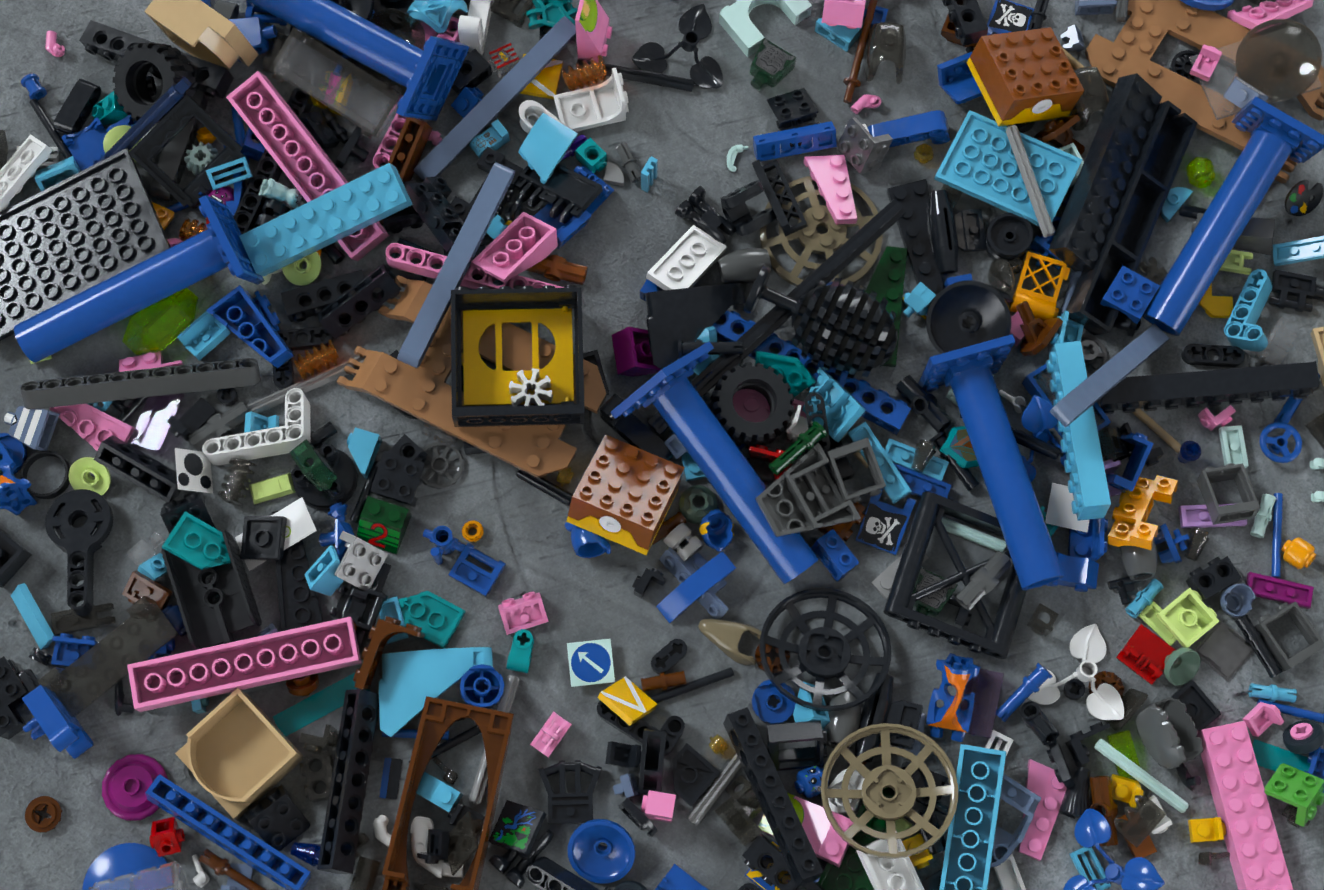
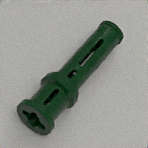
(805, 442)

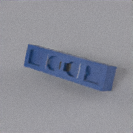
(794, 141)

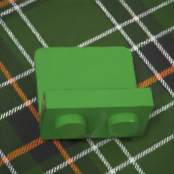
(1298, 790)

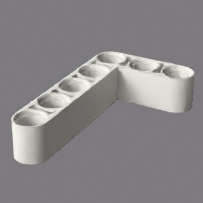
(474, 26)
(266, 441)

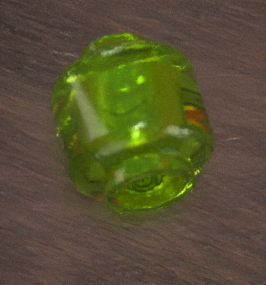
(1200, 172)

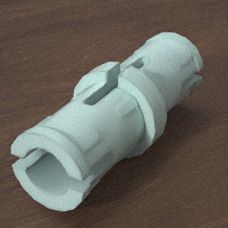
(1263, 516)

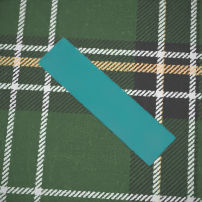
(314, 706)
(1272, 756)

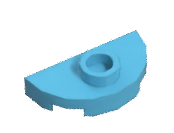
(1173, 202)

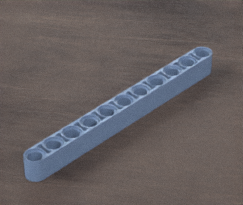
(497, 99)
(456, 265)
(1108, 375)

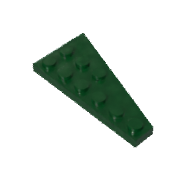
(889, 283)
(851, 872)

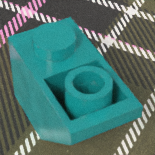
(109, 110)

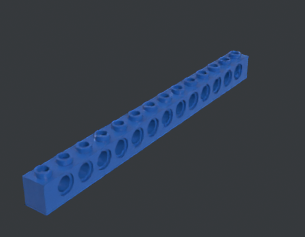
(880, 398)

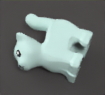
(279, 192)

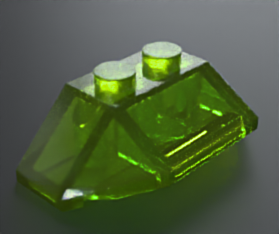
(160, 323)

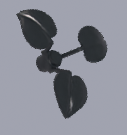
(695, 26)

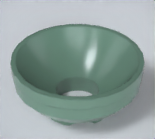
(692, 513)
(1185, 667)

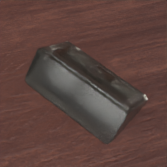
(1132, 702)

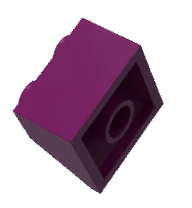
(633, 352)

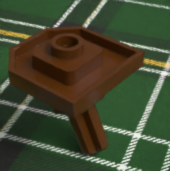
(1059, 132)
(1036, 331)

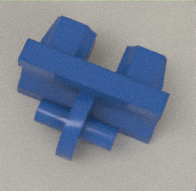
(1040, 246)
(1171, 554)

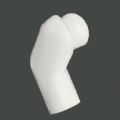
(380, 829)

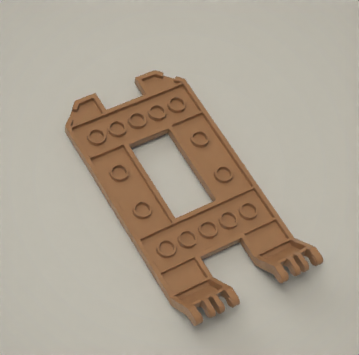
(1140, 40)
(428, 397)

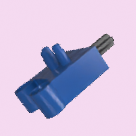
(52, 718)

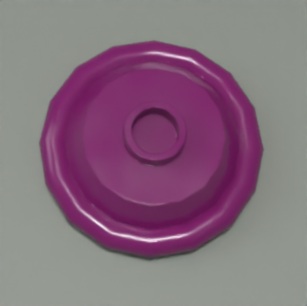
(126, 786)

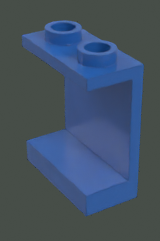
(1134, 465)

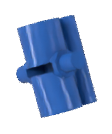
(442, 548)

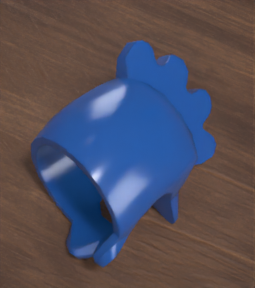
(587, 543)

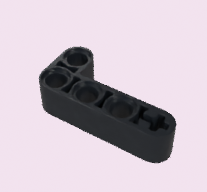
(633, 430)
(631, 731)

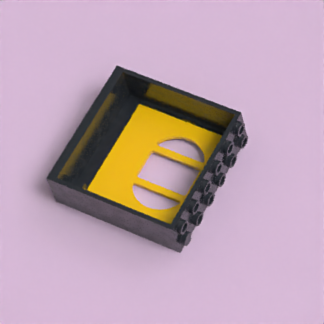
(487, 390)

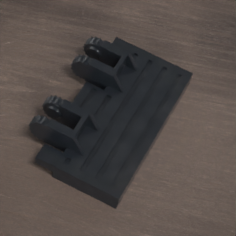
(564, 190)

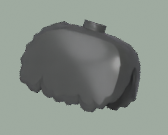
(1169, 733)

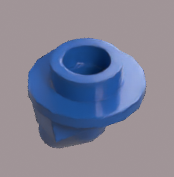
(338, 511)

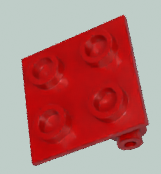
(1145, 654)

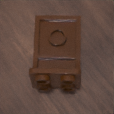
(379, 637)

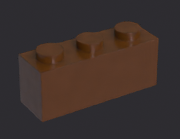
(410, 147)

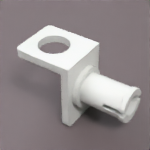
(796, 425)

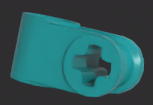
(520, 656)

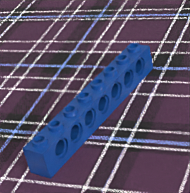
(227, 834)

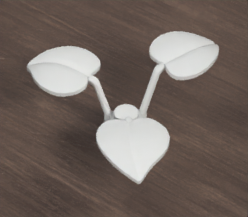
(1090, 647)

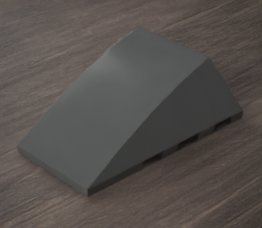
(805, 498)

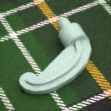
(731, 156)

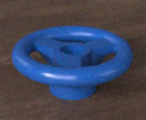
(1277, 449)

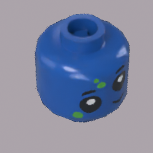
(809, 781)

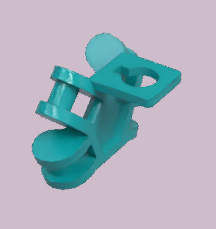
(550, 13)

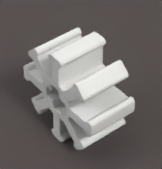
(521, 390)

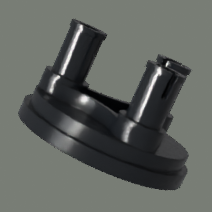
(341, 488)

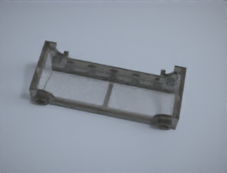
(336, 82)

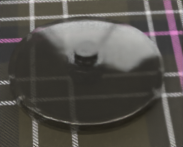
(1279, 59)

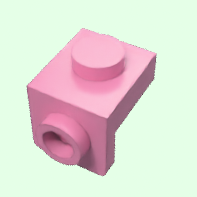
(1206, 62)
(1210, 421)
(1262, 717)

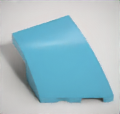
(546, 145)
(840, 405)

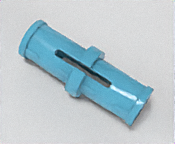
(1144, 598)
(1272, 693)

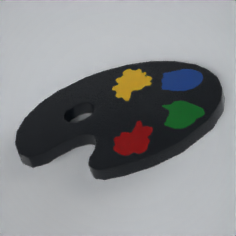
(1298, 199)

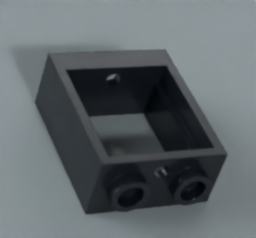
(797, 757)

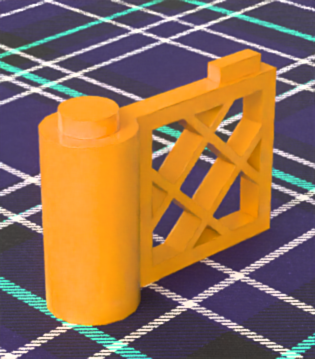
(1040, 304)

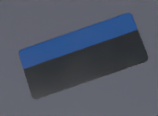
(390, 778)

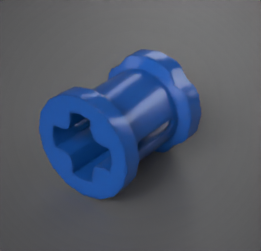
(33, 86)

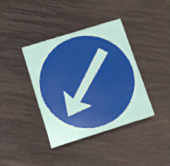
(590, 662)

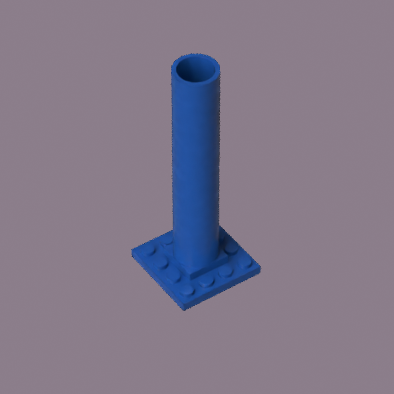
(424, 73)
(1272, 141)
(140, 285)
(998, 455)
(718, 459)

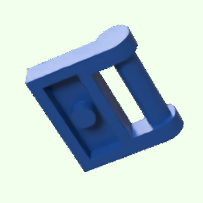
(474, 576)

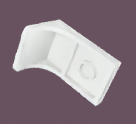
(593, 105)

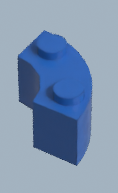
(1078, 573)

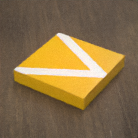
(546, 82)
(627, 701)

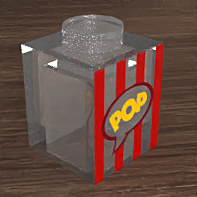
(503, 60)

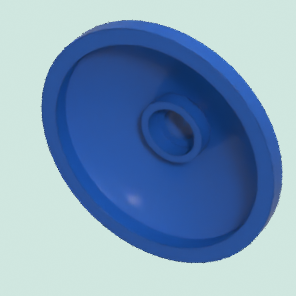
(600, 862)

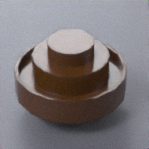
(303, 685)

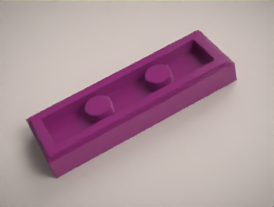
(1280, 590)

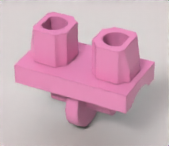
(551, 734)

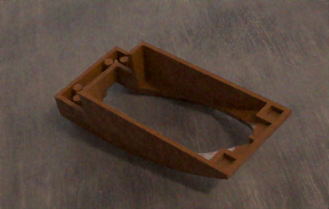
(434, 722)

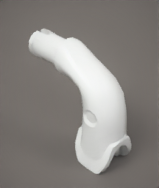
(419, 844)

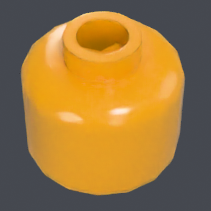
(1298, 553)

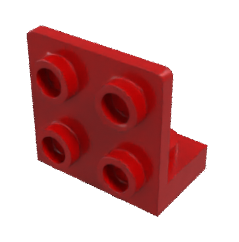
(761, 452)

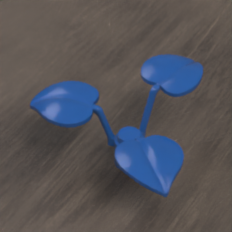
(1039, 420)
(1138, 872)

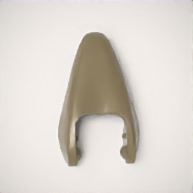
(727, 636)

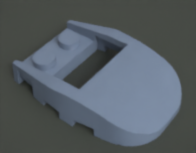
(1022, 800)

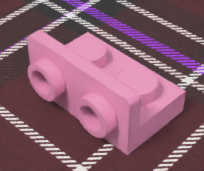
(522, 612)

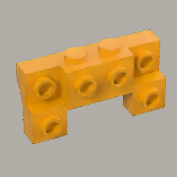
(1134, 509)

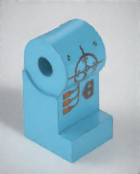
(493, 137)

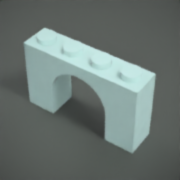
(739, 27)

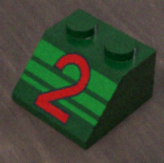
(383, 524)

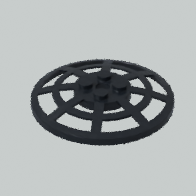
(828, 639)

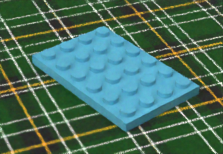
(986, 168)

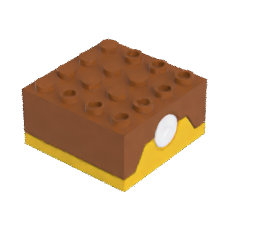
(1024, 76)
(625, 494)

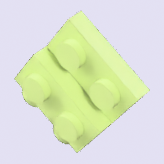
(1188, 617)

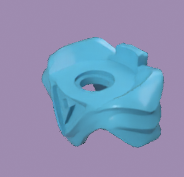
(436, 12)

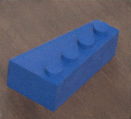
(248, 322)

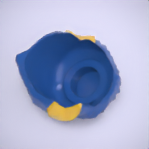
(717, 529)

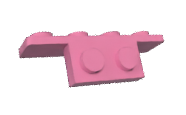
(145, 361)

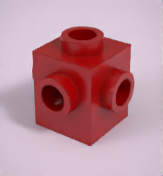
(166, 836)

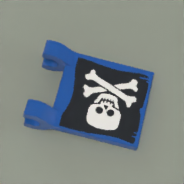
(1008, 17)
(884, 524)

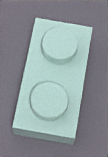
(1233, 445)

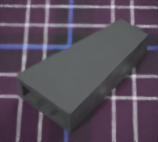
(1256, 236)

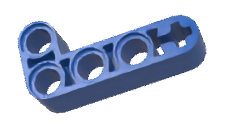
(914, 128)

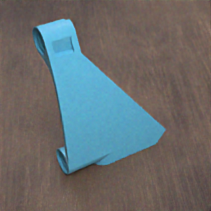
(418, 674)

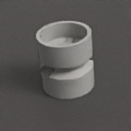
(678, 537)

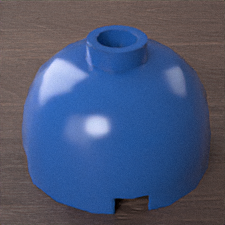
(482, 686)

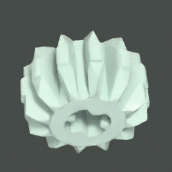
(195, 155)

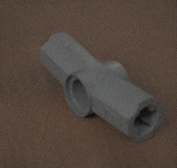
(983, 580)

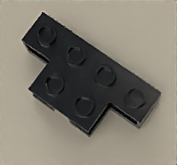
(11, 695)

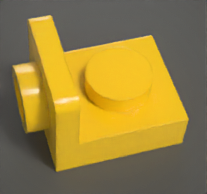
(1125, 789)
(1206, 829)
(921, 859)

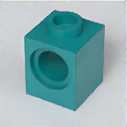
(590, 148)

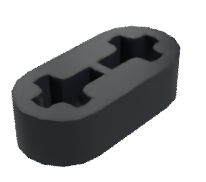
(665, 652)

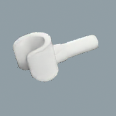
(1019, 400)
(201, 878)

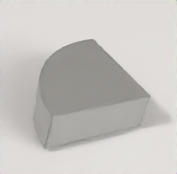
(613, 174)

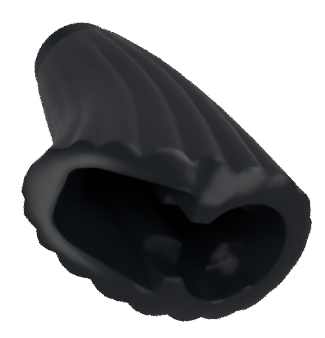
(1077, 797)

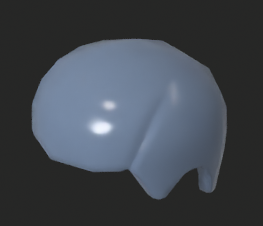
(1237, 600)

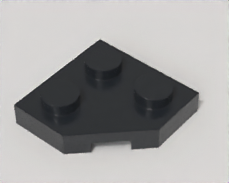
(691, 774)

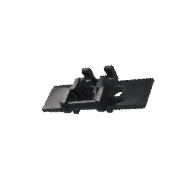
(354, 603)

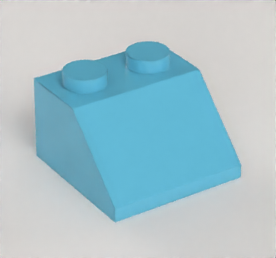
(56, 173)

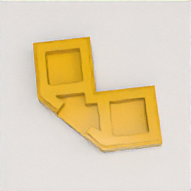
(1216, 305)

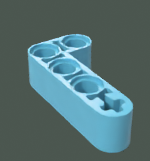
(1247, 312)

